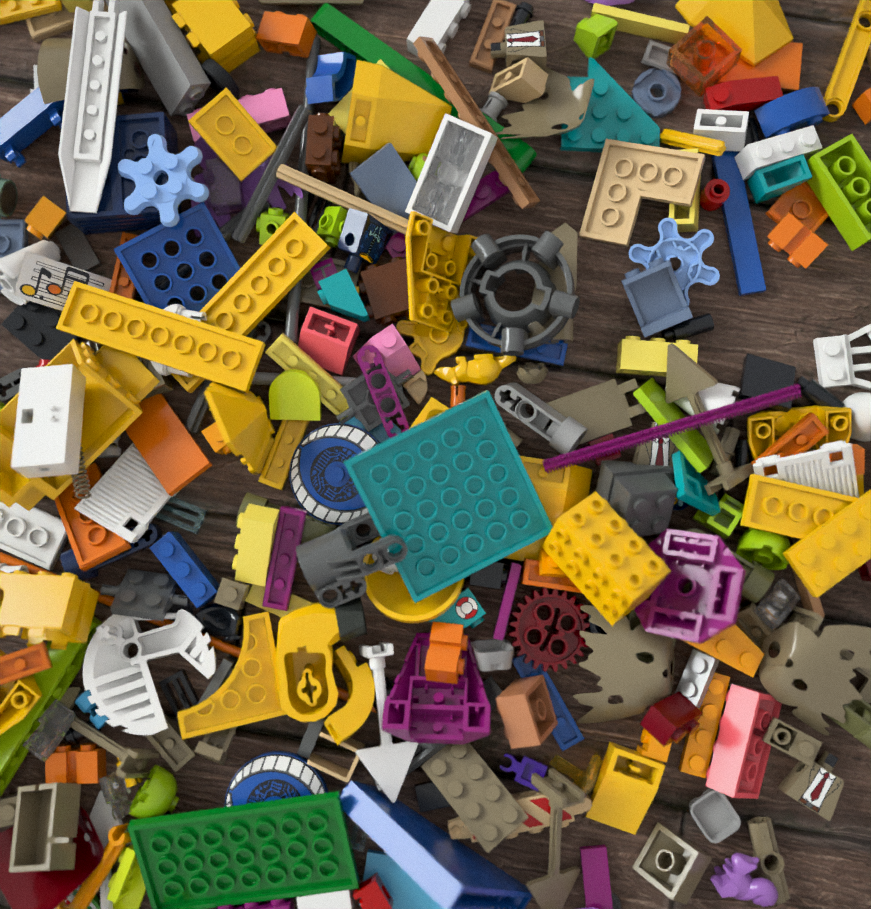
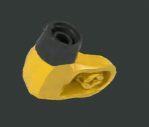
(306, 656)

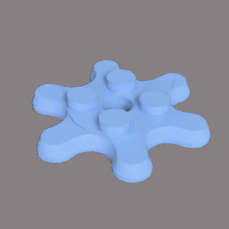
(166, 196)
(687, 250)

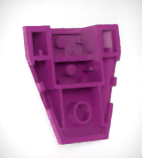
(436, 710)

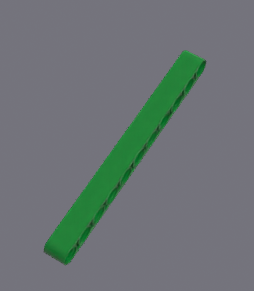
(355, 40)

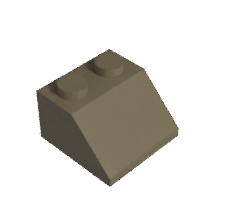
(672, 863)

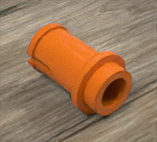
(457, 395)

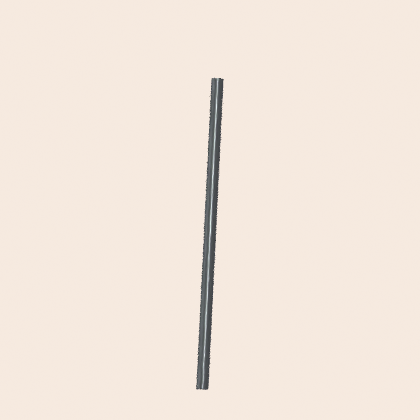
(301, 205)

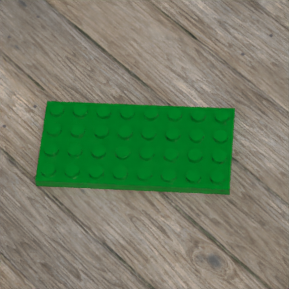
(245, 853)

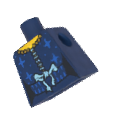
(362, 239)

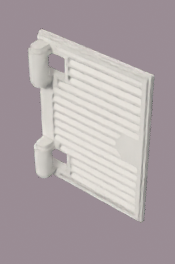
(815, 469)
(126, 493)

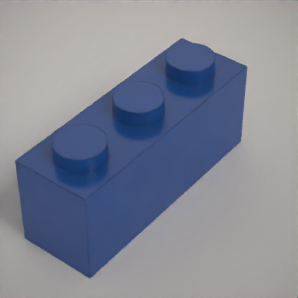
(186, 568)

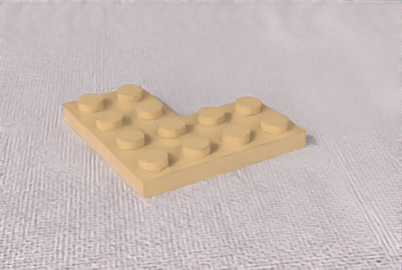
(636, 173)

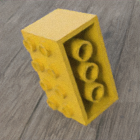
(604, 558)

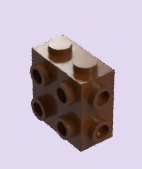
(323, 147)
(386, 290)

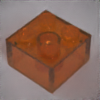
(703, 56)

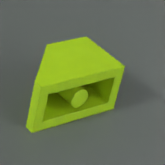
(595, 35)

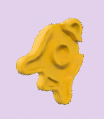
(432, 344)

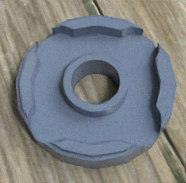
(662, 80)

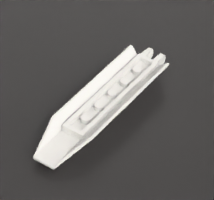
(91, 103)

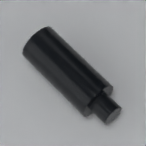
(689, 328)
(817, 393)

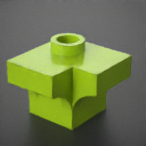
(726, 520)

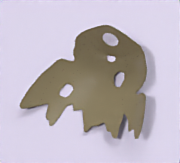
(560, 107)
(819, 666)
(622, 672)

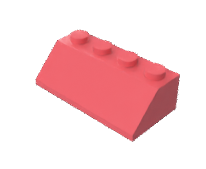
(739, 751)

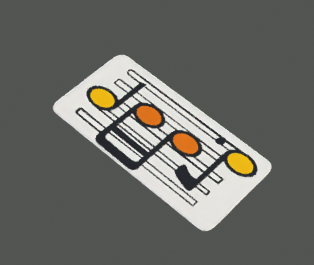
(51, 281)

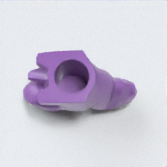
(739, 884)

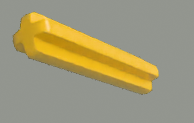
(692, 141)

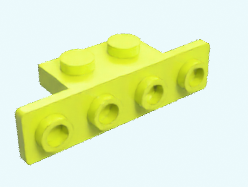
(127, 884)

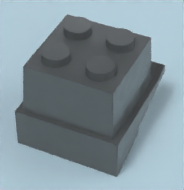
(639, 494)

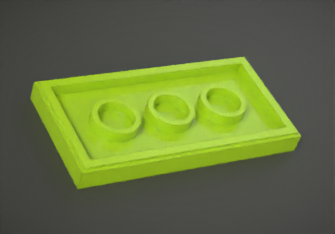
(690, 443)

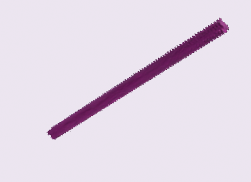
(673, 427)

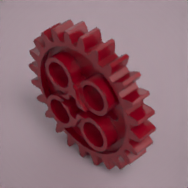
(527, 620)

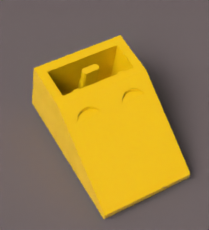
(624, 788)

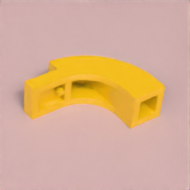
(360, 696)

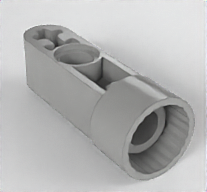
(562, 434)

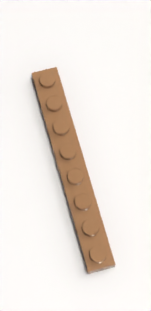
(469, 112)

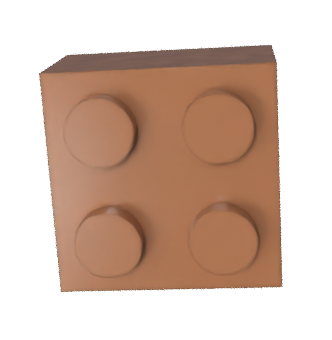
(526, 712)

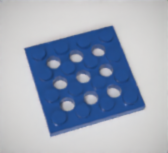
(154, 242)

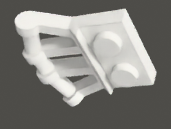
(835, 360)

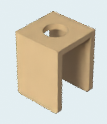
(332, 768)

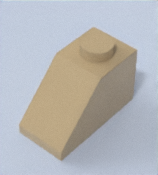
(520, 81)

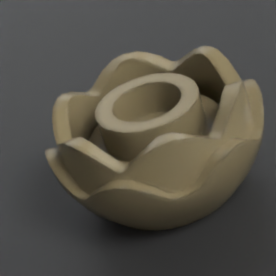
(532, 373)

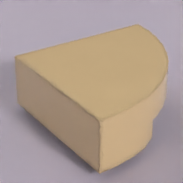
(417, 387)

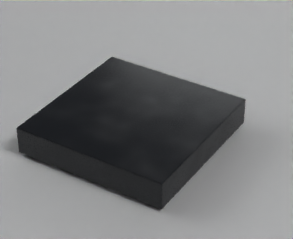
(765, 376)

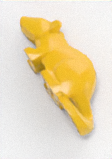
(480, 371)

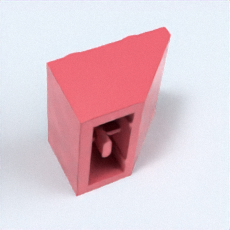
(328, 339)

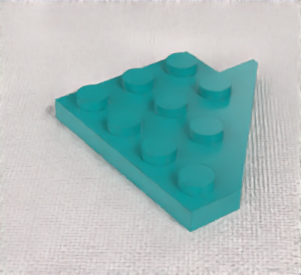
(608, 116)

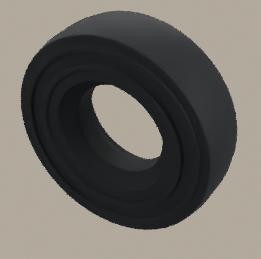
(219, 77)

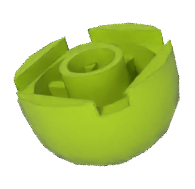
(764, 548)
(155, 795)

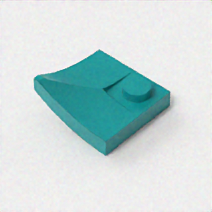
(691, 486)

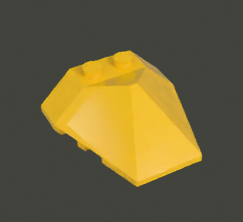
(752, 24)
(242, 424)

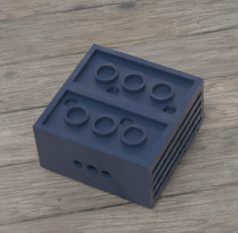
(128, 143)

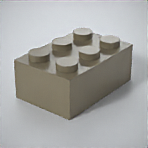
(45, 827)

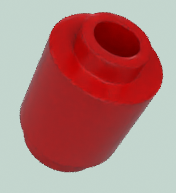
(714, 194)

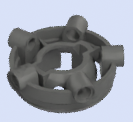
(514, 324)

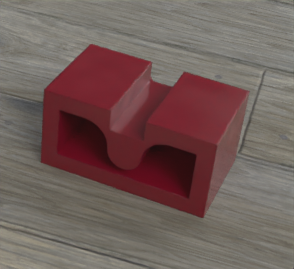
(672, 719)

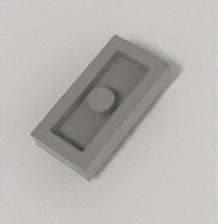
(697, 677)

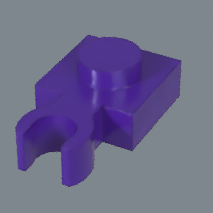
(525, 769)

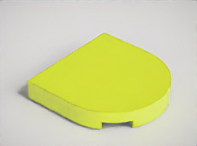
(295, 397)

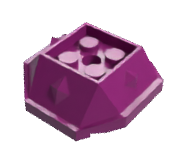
(715, 593)

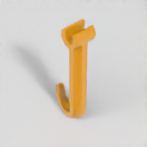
(89, 888)

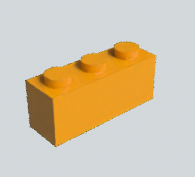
(44, 218)

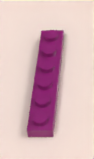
(486, 193)

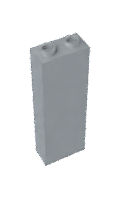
(164, 54)

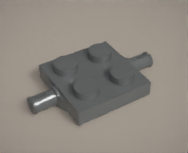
(361, 402)
(144, 595)

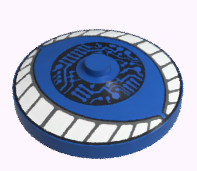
(321, 477)
(274, 777)

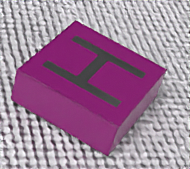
(322, 270)

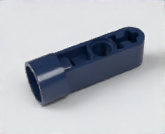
(71, 565)

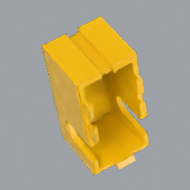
(216, 30)
(46, 608)

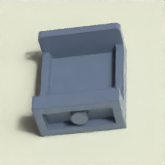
(656, 297)

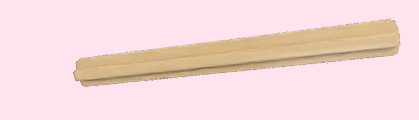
(341, 197)

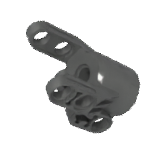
(336, 561)

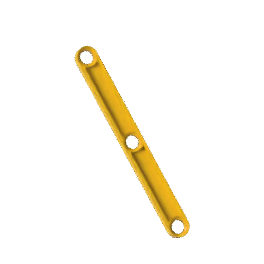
(849, 62)

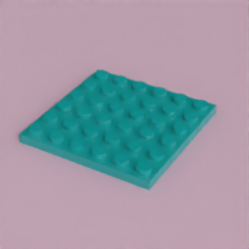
(451, 495)

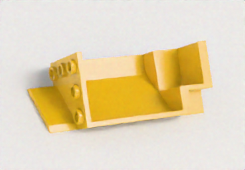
(111, 404)

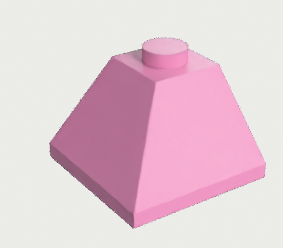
(393, 350)

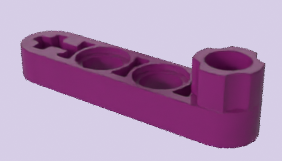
(384, 392)

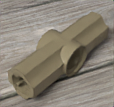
(765, 844)

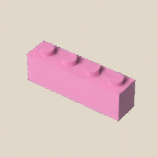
(267, 109)

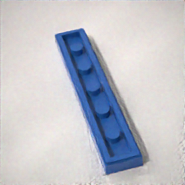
(739, 226)

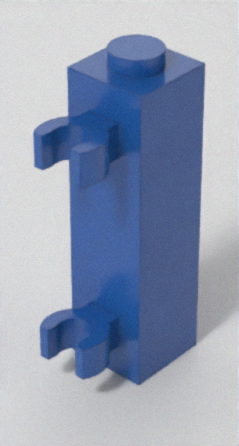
(25, 124)

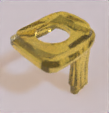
(583, 779)

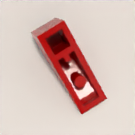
(742, 94)

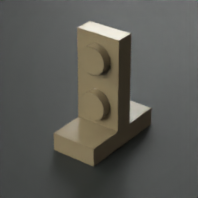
(216, 745)

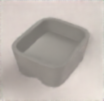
(492, 654)
(714, 815)

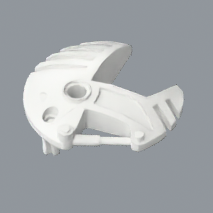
(124, 684)

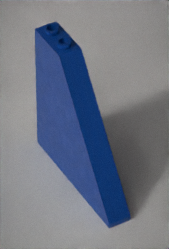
(440, 865)

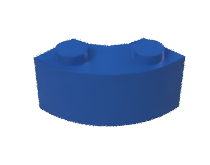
(332, 78)
(792, 111)

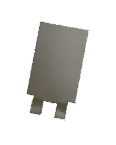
(600, 408)

